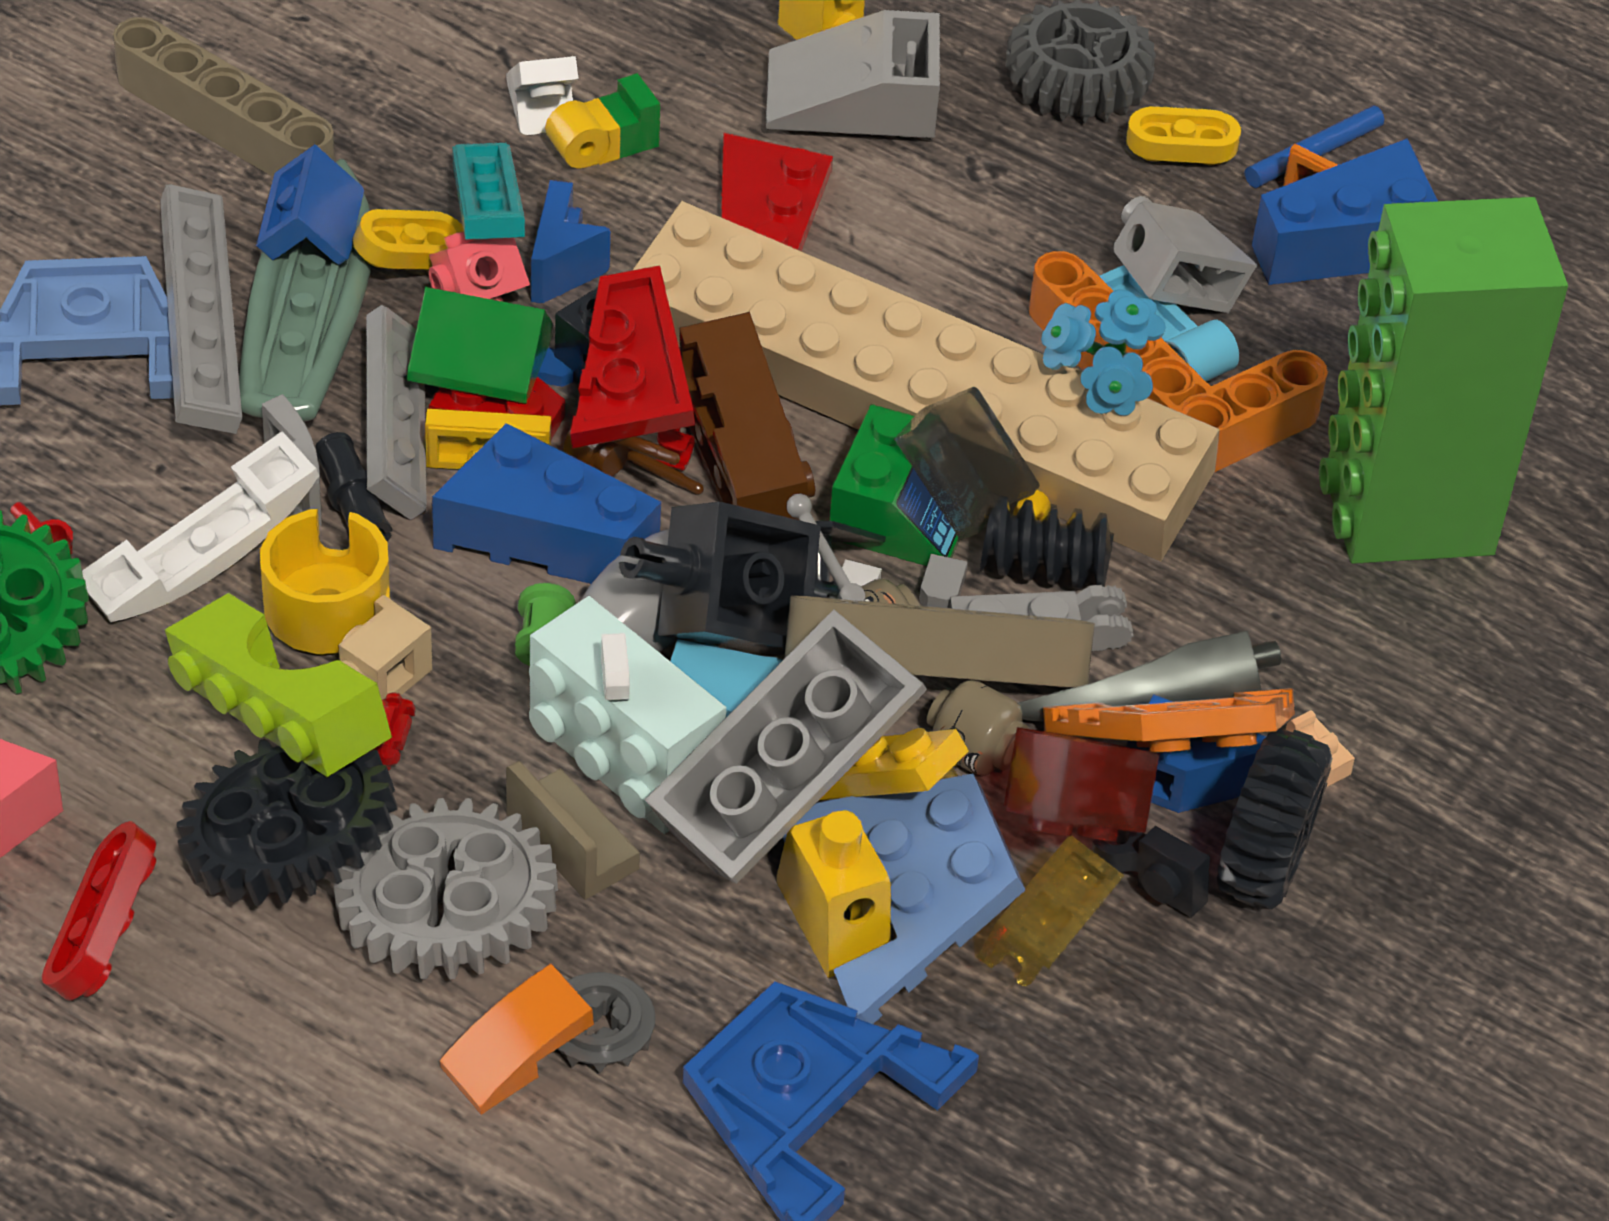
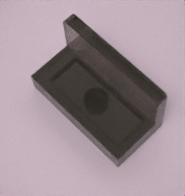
(965, 460)

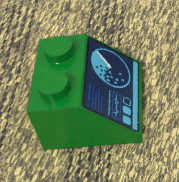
(886, 496)

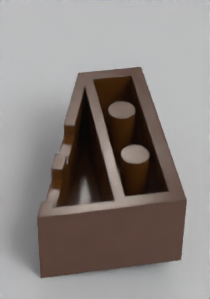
(740, 417)

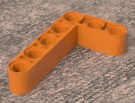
(1248, 408)

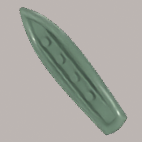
(300, 324)

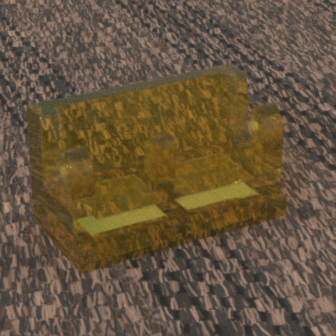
(1051, 910)

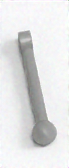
(799, 507)

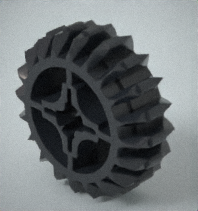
(1274, 818)

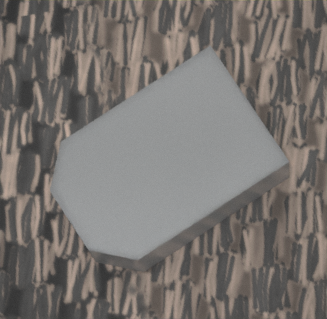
(942, 580)

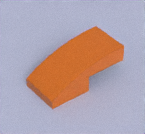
(506, 1043)

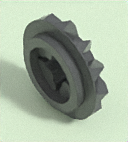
(630, 1020)

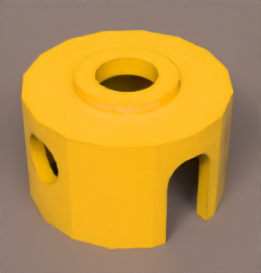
(318, 591)

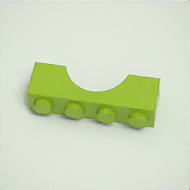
(313, 713)

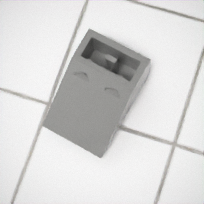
(859, 77)

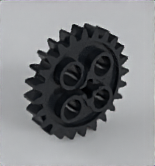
(283, 823)

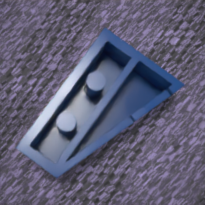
(1326, 219)
(540, 508)

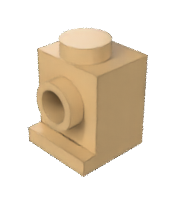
(389, 648)

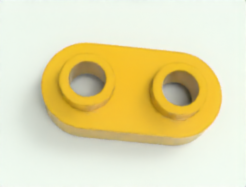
(1183, 135)
(403, 237)

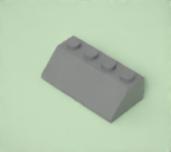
(784, 747)

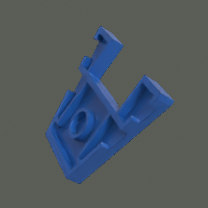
(789, 1070)

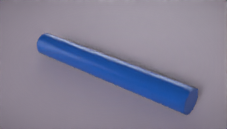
(1319, 143)

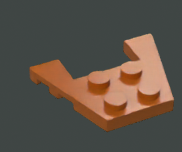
(1172, 724)

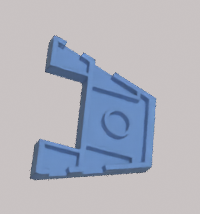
(85, 311)
(945, 879)

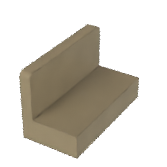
(582, 839)

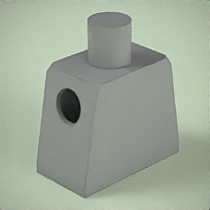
(1181, 256)

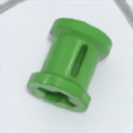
(539, 606)

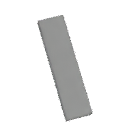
(394, 416)

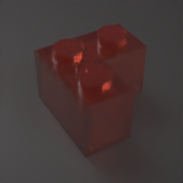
(1079, 782)

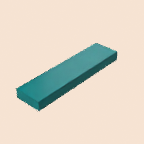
(488, 191)

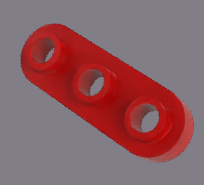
(100, 912)

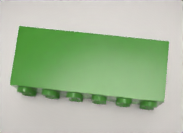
(1441, 378)

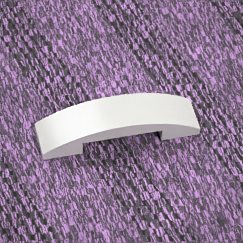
(209, 539)

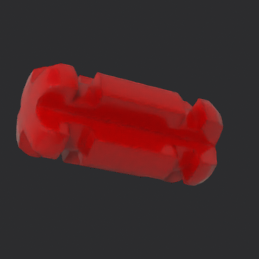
(399, 720)

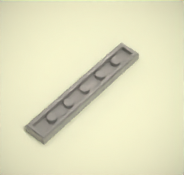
(200, 310)

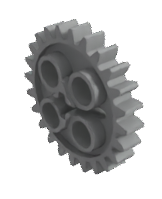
(490, 900)

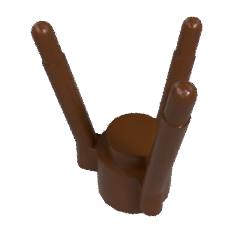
(612, 456)

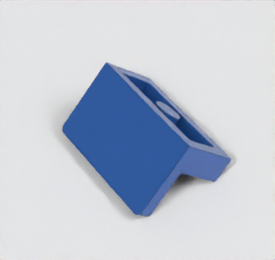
(313, 202)

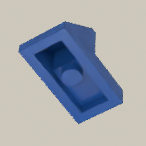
(564, 248)

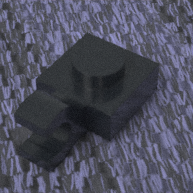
(1165, 866)

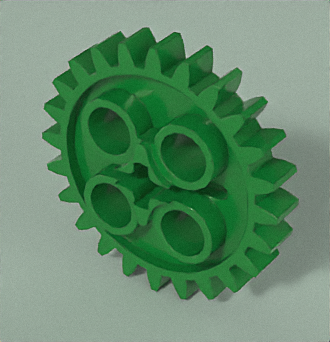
(47, 622)

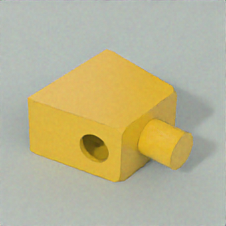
(823, 872)

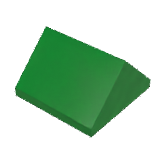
(479, 345)

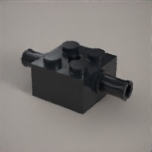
(730, 575)

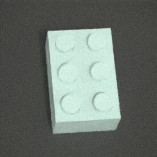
(620, 741)

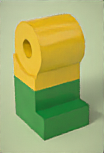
(607, 125)

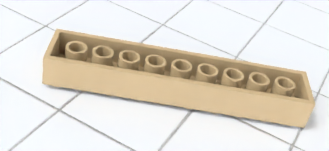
(857, 344)

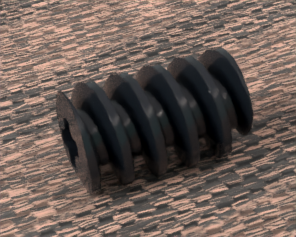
(1047, 543)

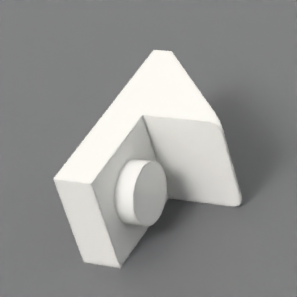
(539, 89)

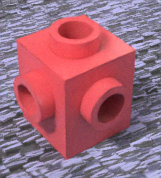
(478, 267)

